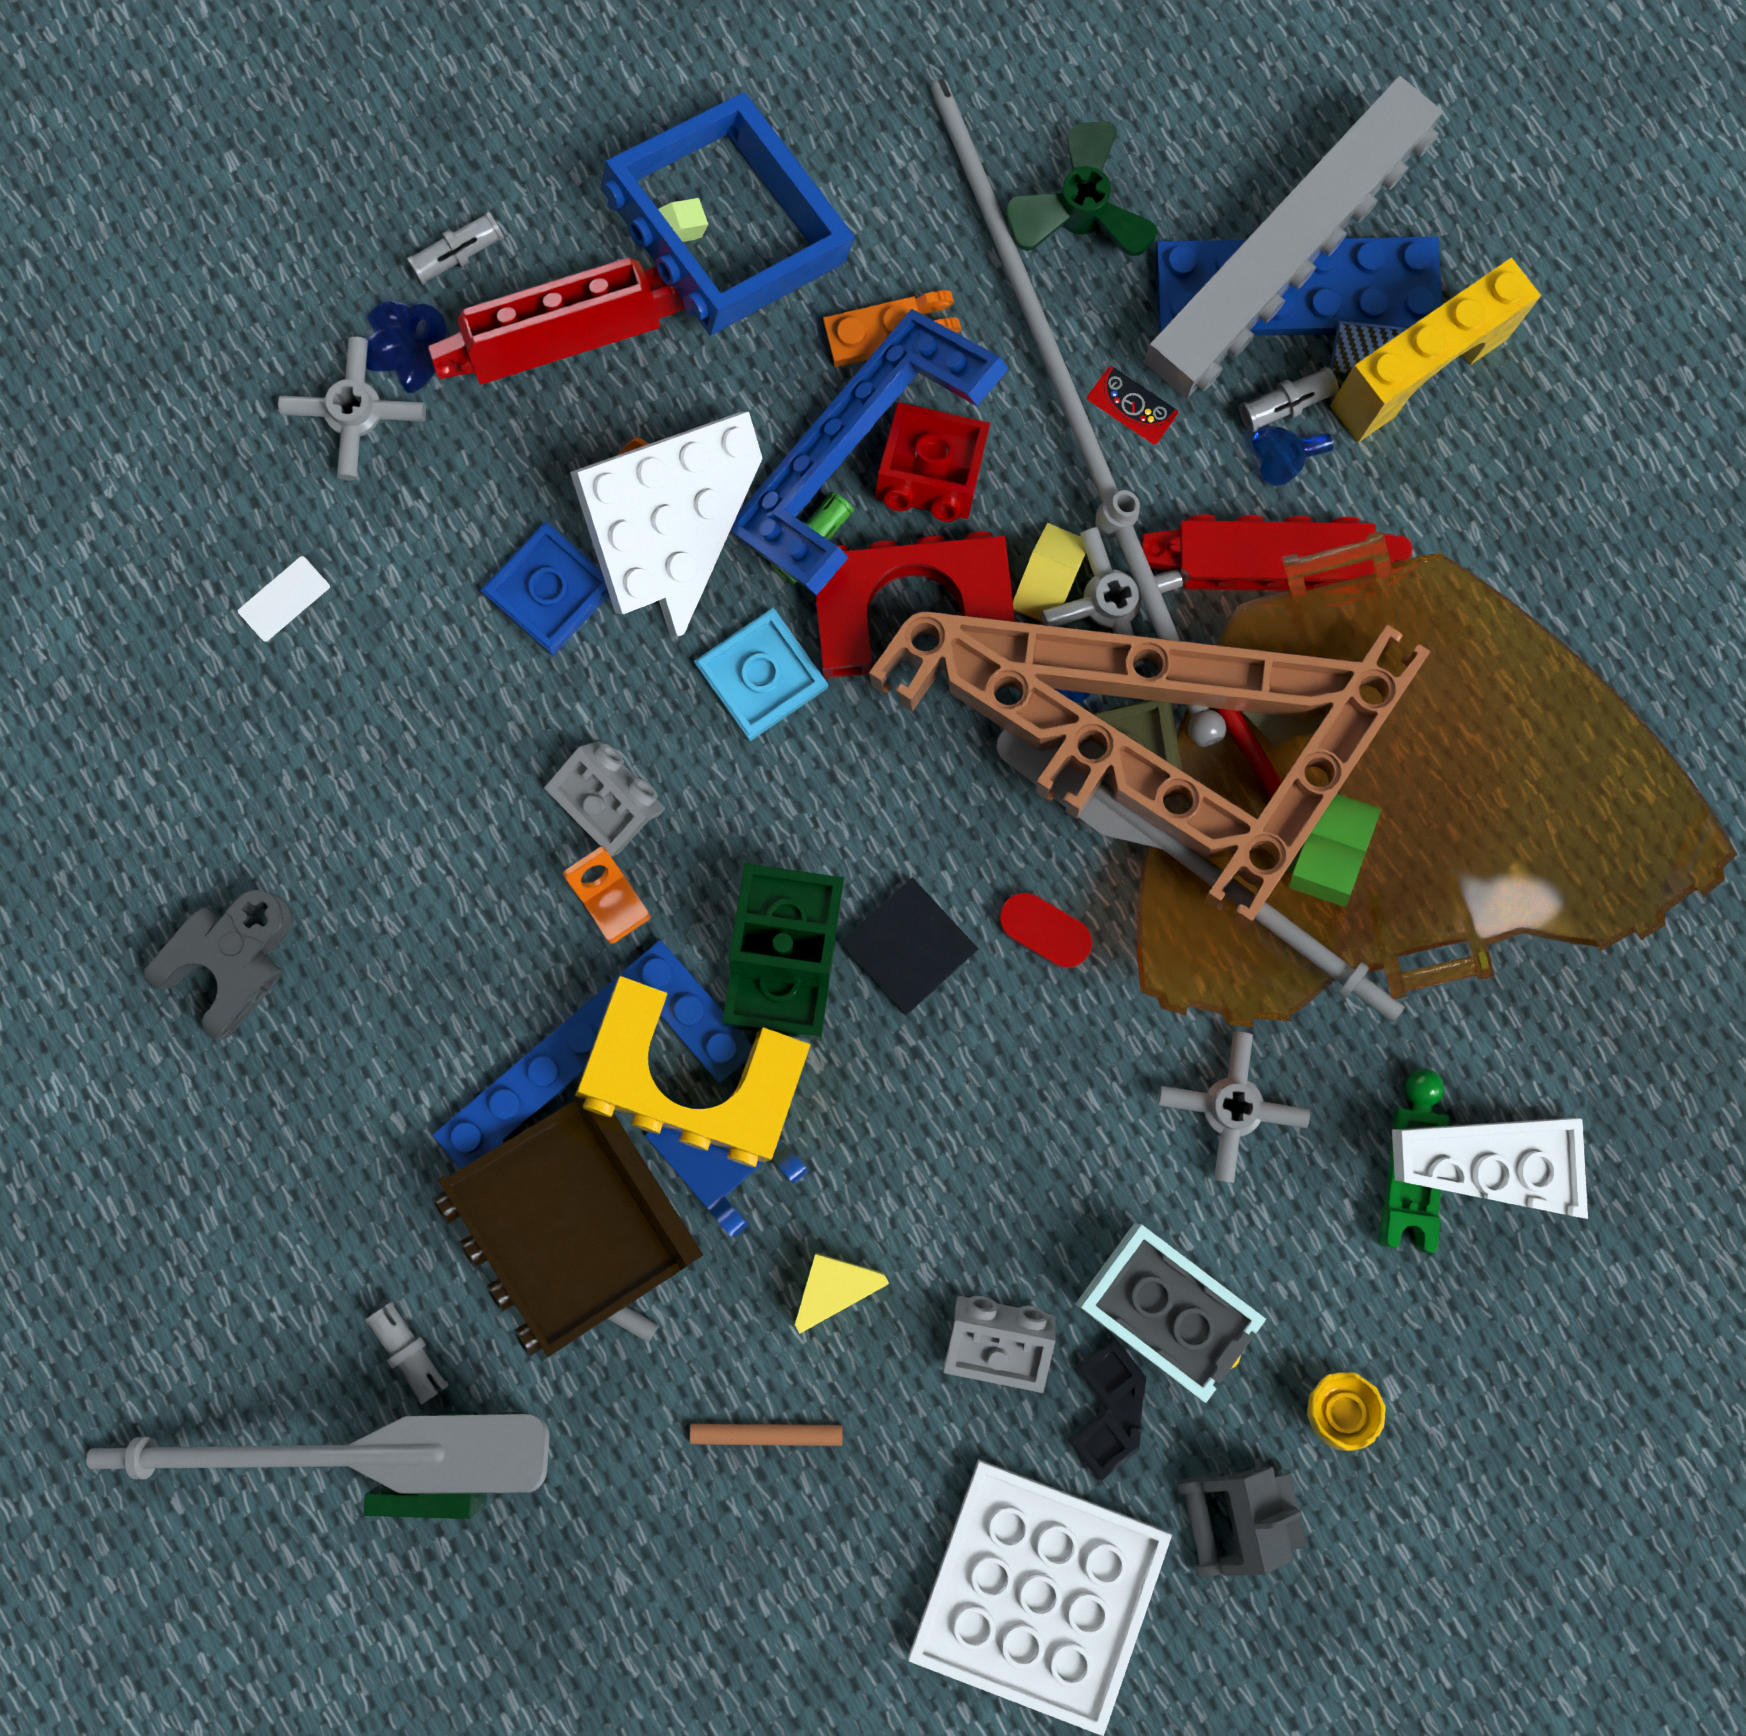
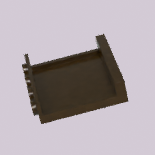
(565, 1226)

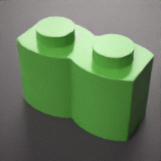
(1334, 851)

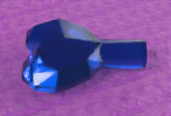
(1285, 453)

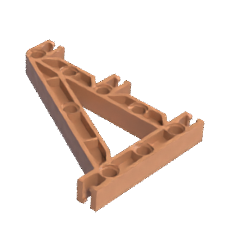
(1036, 659)

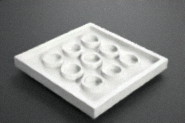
(1040, 1597)

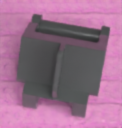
(1261, 1516)

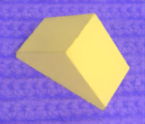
(1049, 572)
(834, 1287)

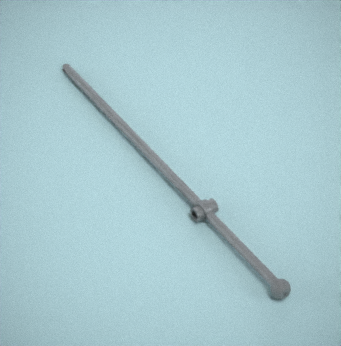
(1118, 508)

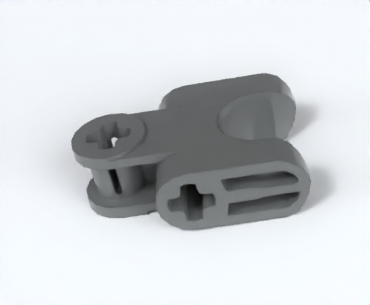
(233, 950)

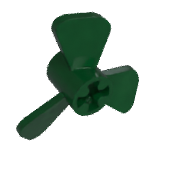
(1039, 216)

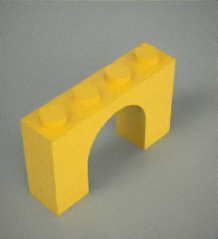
(1464, 325)
(621, 1081)

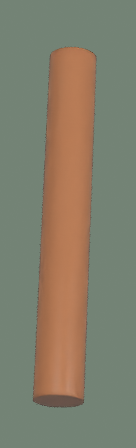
(766, 1434)

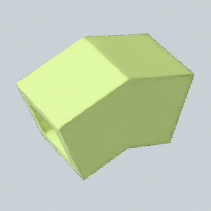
(686, 218)

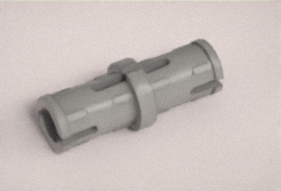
(428, 265)
(1288, 399)
(406, 1352)

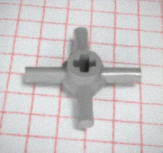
(341, 397)
(1104, 581)
(1246, 1094)

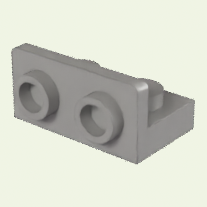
(604, 796)
(1000, 1343)

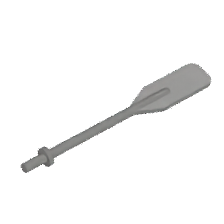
(1119, 822)
(406, 1456)

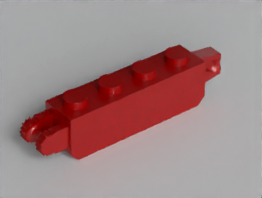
(556, 321)
(1250, 551)

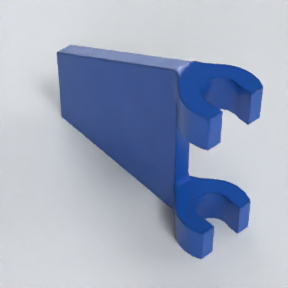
(715, 1176)

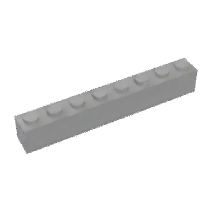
(1293, 237)

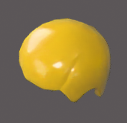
(1346, 1411)

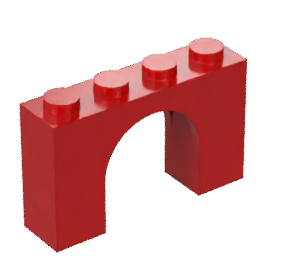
(969, 568)

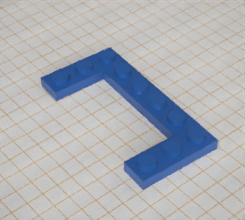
(913, 347)
(565, 1052)

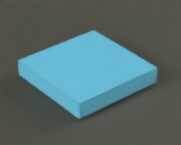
(761, 674)

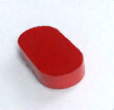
(1045, 930)

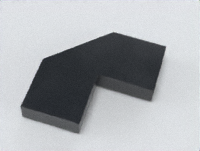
(1116, 1430)

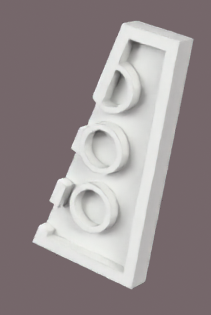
(1507, 1162)

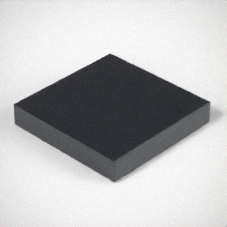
(909, 946)

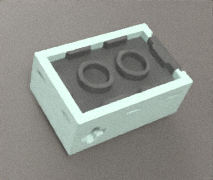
(1170, 1311)

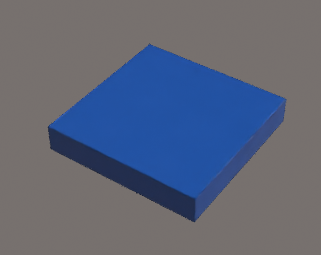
(548, 588)

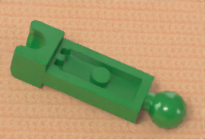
(1406, 1202)

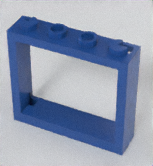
(779, 171)

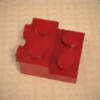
(932, 462)

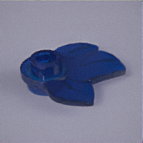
(399, 346)

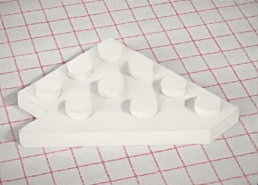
(667, 513)

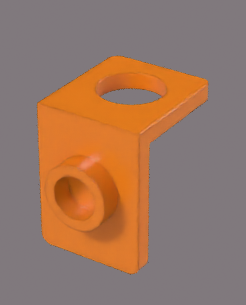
(609, 898)

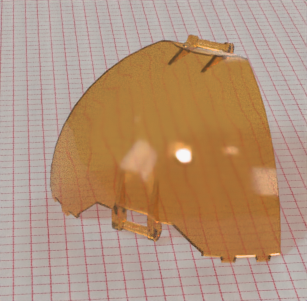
(1502, 785)

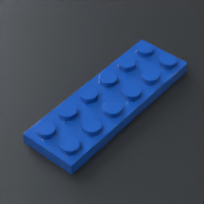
(1360, 282)

